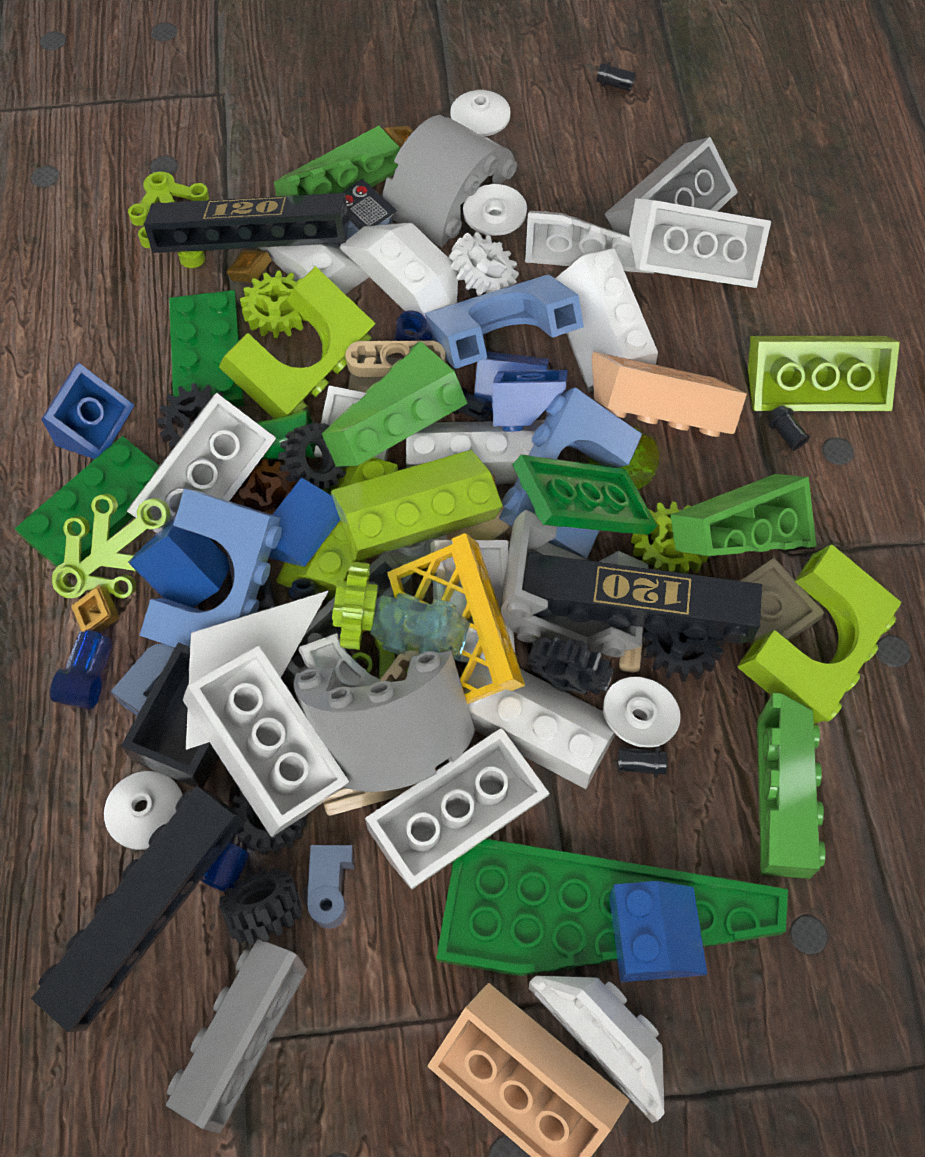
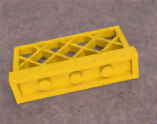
(481, 604)

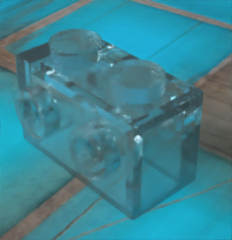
(411, 625)

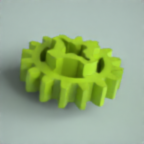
(267, 306)
(663, 553)
(354, 605)

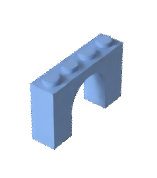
(533, 302)
(584, 425)
(246, 537)

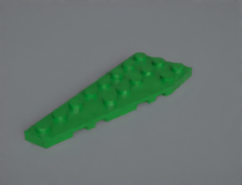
(551, 909)

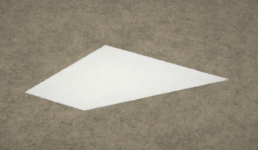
(274, 630)

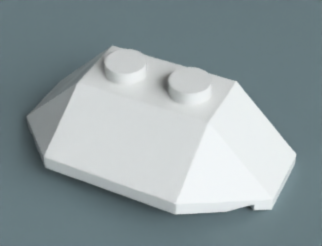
(405, 266)
(609, 1034)

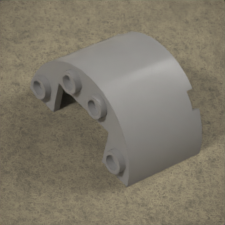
(439, 171)
(520, 606)
(390, 730)

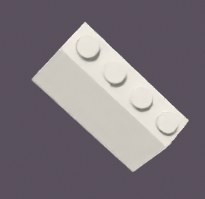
(697, 242)
(608, 313)
(490, 443)
(209, 458)
(544, 725)
(264, 740)
(455, 808)

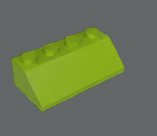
(823, 372)
(416, 504)
(334, 555)

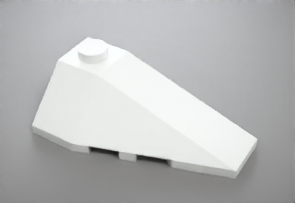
(564, 239)
(325, 257)

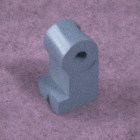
(140, 679)
(326, 883)

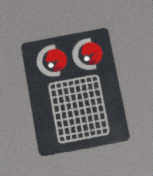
(366, 205)

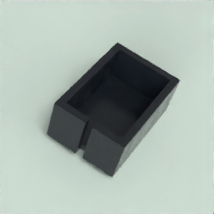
(160, 728)

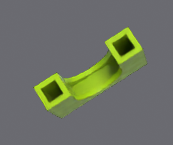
(284, 388)
(861, 613)

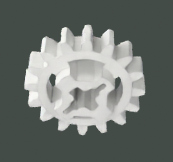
(482, 264)

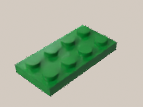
(201, 335)
(117, 471)
(583, 495)

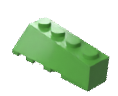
(365, 158)
(399, 405)
(750, 518)
(788, 790)

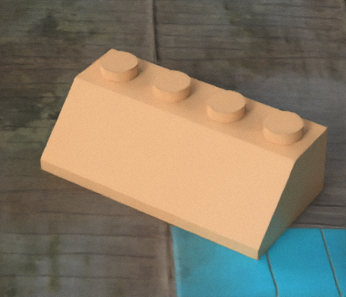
(666, 395)
(526, 1080)

